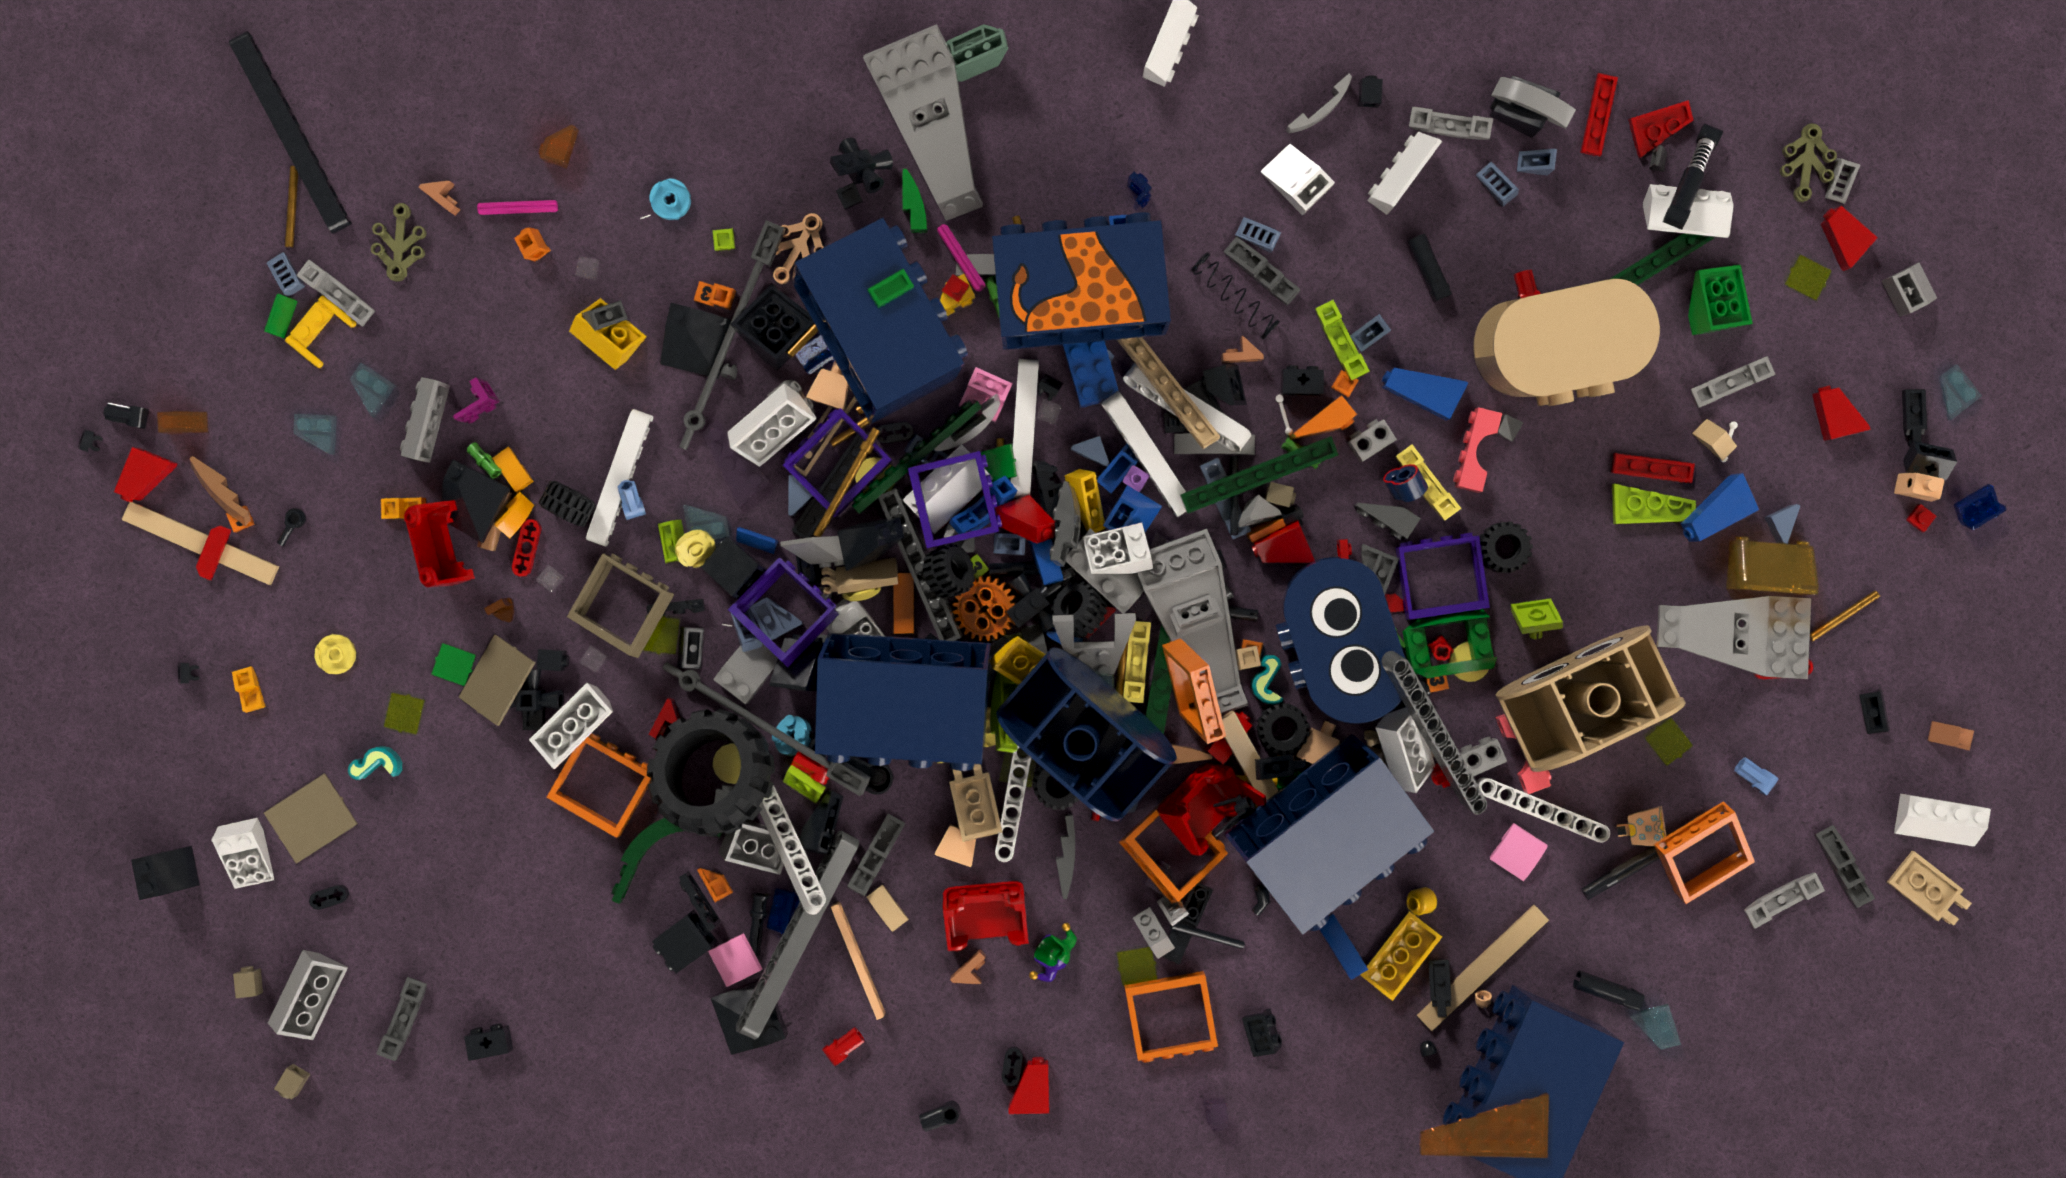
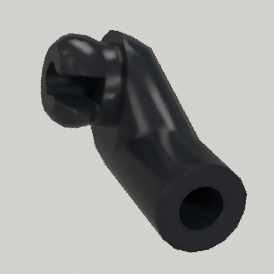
(1263, 899)

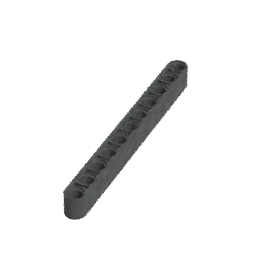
(1434, 731)
(795, 939)

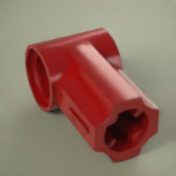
(1525, 284)
(1441, 648)
(811, 767)
(843, 1046)

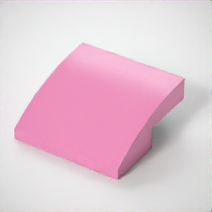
(983, 387)
(1518, 852)
(735, 960)

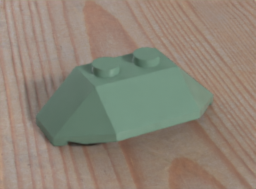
(977, 51)

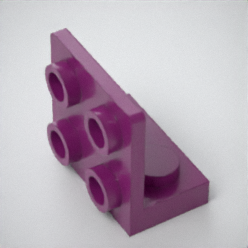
(487, 401)

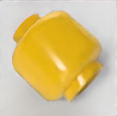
(1421, 901)

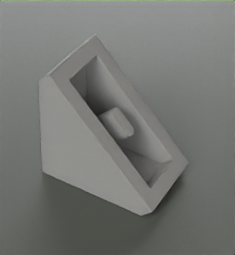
(1258, 511)

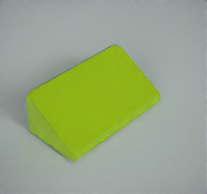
(670, 534)

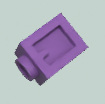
(1135, 478)

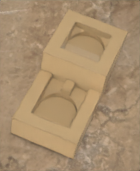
(887, 908)

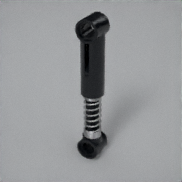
(1692, 177)

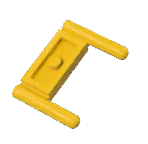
(312, 325)

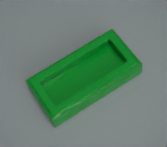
(890, 288)

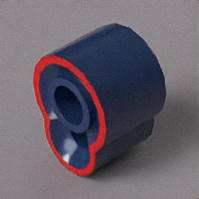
(1406, 483)

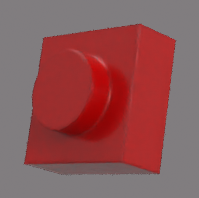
(955, 288)
(1921, 518)
(1344, 548)

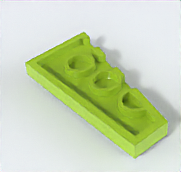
(1643, 506)

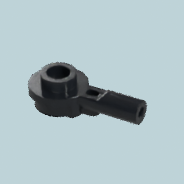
(293, 519)

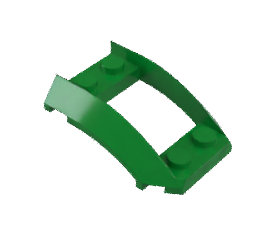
(1478, 642)

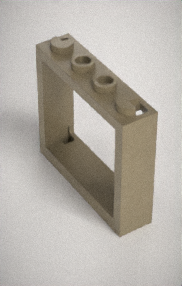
(593, 586)

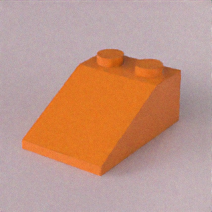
(1334, 416)

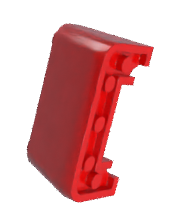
(433, 544)
(1190, 807)
(984, 913)

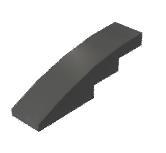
(1262, 271)
(876, 855)
(1066, 863)
(1844, 866)

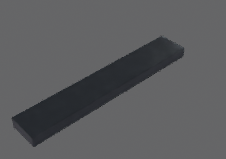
(815, 510)

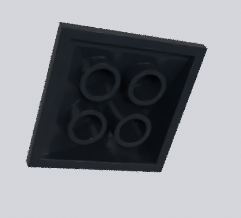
(772, 325)
(692, 339)
(476, 499)
(729, 1009)

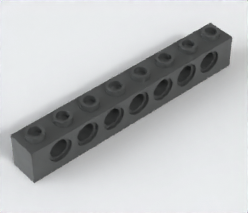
(914, 554)

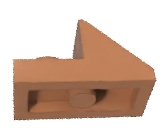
(438, 191)
(1248, 353)
(1950, 735)
(966, 974)

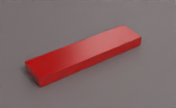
(1599, 114)
(1652, 468)

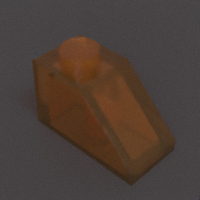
(559, 146)
(182, 422)

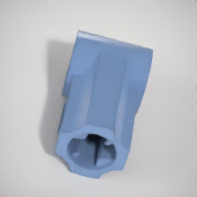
(631, 502)
(1756, 776)

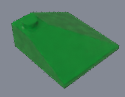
(1718, 300)

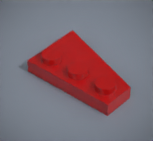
(1656, 126)

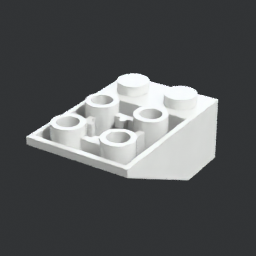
(1297, 178)
(1118, 551)
(853, 620)
(244, 852)

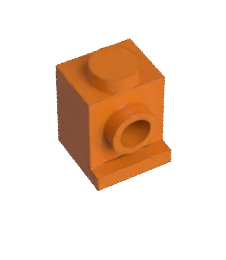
(531, 244)

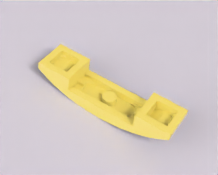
(1435, 495)
(1136, 662)

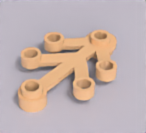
(799, 244)

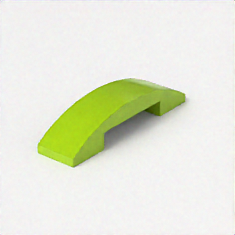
(1340, 340)

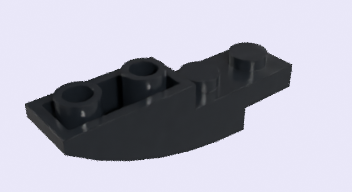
(1195, 905)

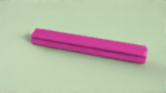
(517, 207)
(961, 257)

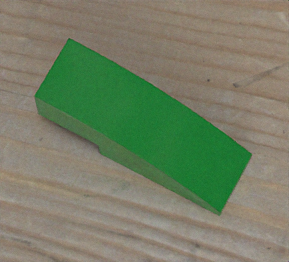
(913, 204)

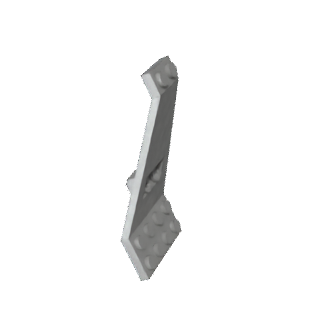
(913, 80)
(1183, 582)
(1772, 634)

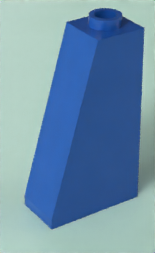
(1427, 391)
(1722, 508)

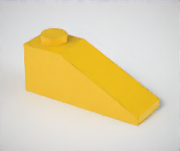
(1088, 497)

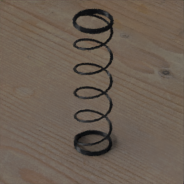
(1268, 329)

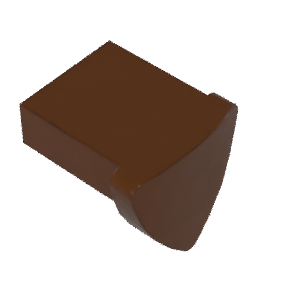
(502, 609)

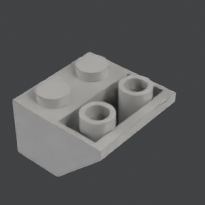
(1909, 290)

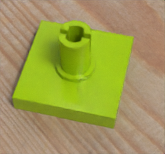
(1536, 617)
(803, 784)

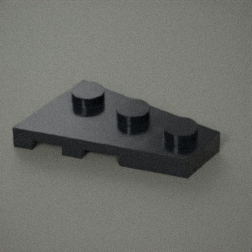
(699, 901)

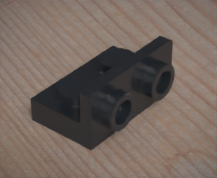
(1262, 1033)

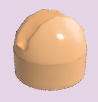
(1486, 1001)

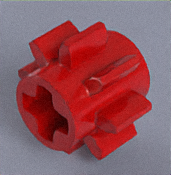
(1438, 777)

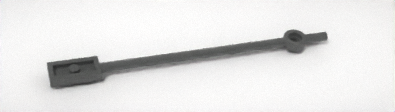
(763, 254)
(839, 772)

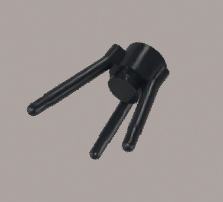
(1243, 806)

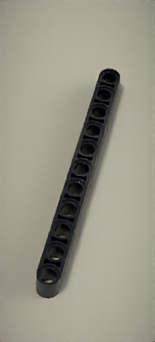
(289, 132)

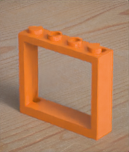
(1194, 688)
(584, 812)
(1691, 834)
(1154, 872)
(1164, 984)

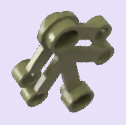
(1808, 160)
(399, 245)

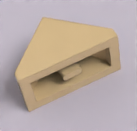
(1715, 439)

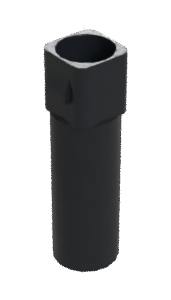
(1429, 267)
(1608, 990)

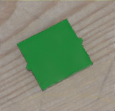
(1000, 462)
(453, 664)

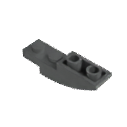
(1068, 518)

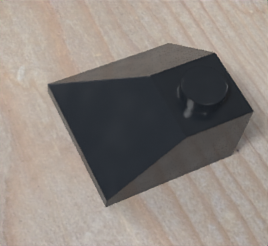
(1225, 384)

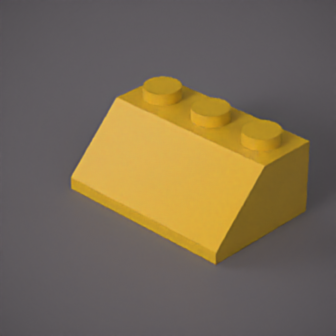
(610, 343)

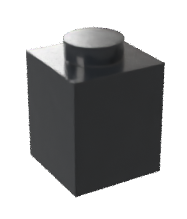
(1370, 92)
(552, 660)

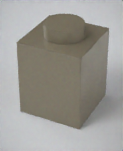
(1280, 495)
(248, 982)
(291, 1082)

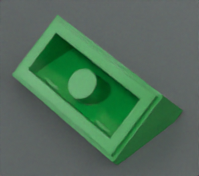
(280, 316)

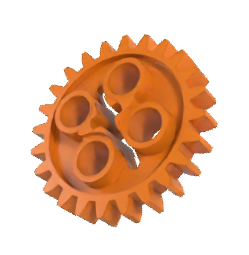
(970, 619)

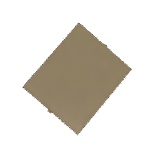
(496, 680)
(310, 818)

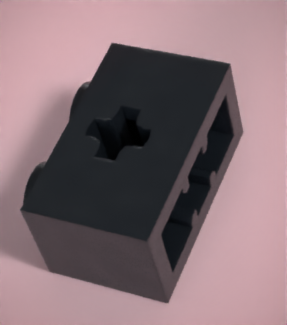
(1313, 386)
(1930, 460)
(478, 1048)

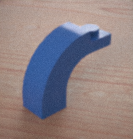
(977, 515)

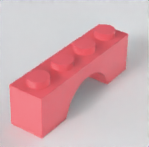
(1471, 474)
(1529, 780)

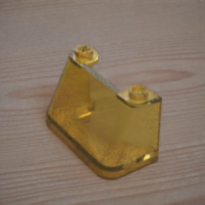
(1772, 567)

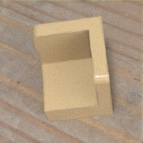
(1247, 658)

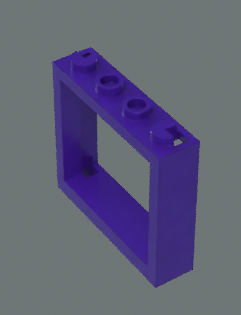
(819, 432)
(921, 505)
(767, 579)
(1483, 601)

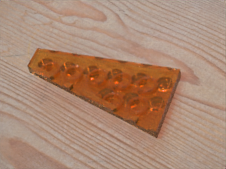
(1500, 1132)

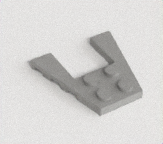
(1099, 656)

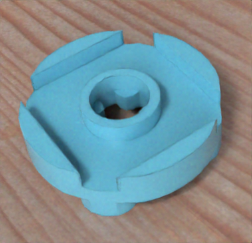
(659, 203)
(788, 726)

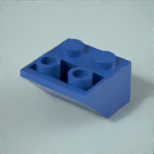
(1132, 509)

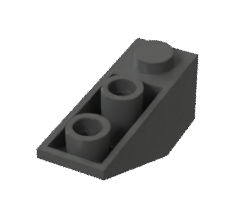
(1396, 519)

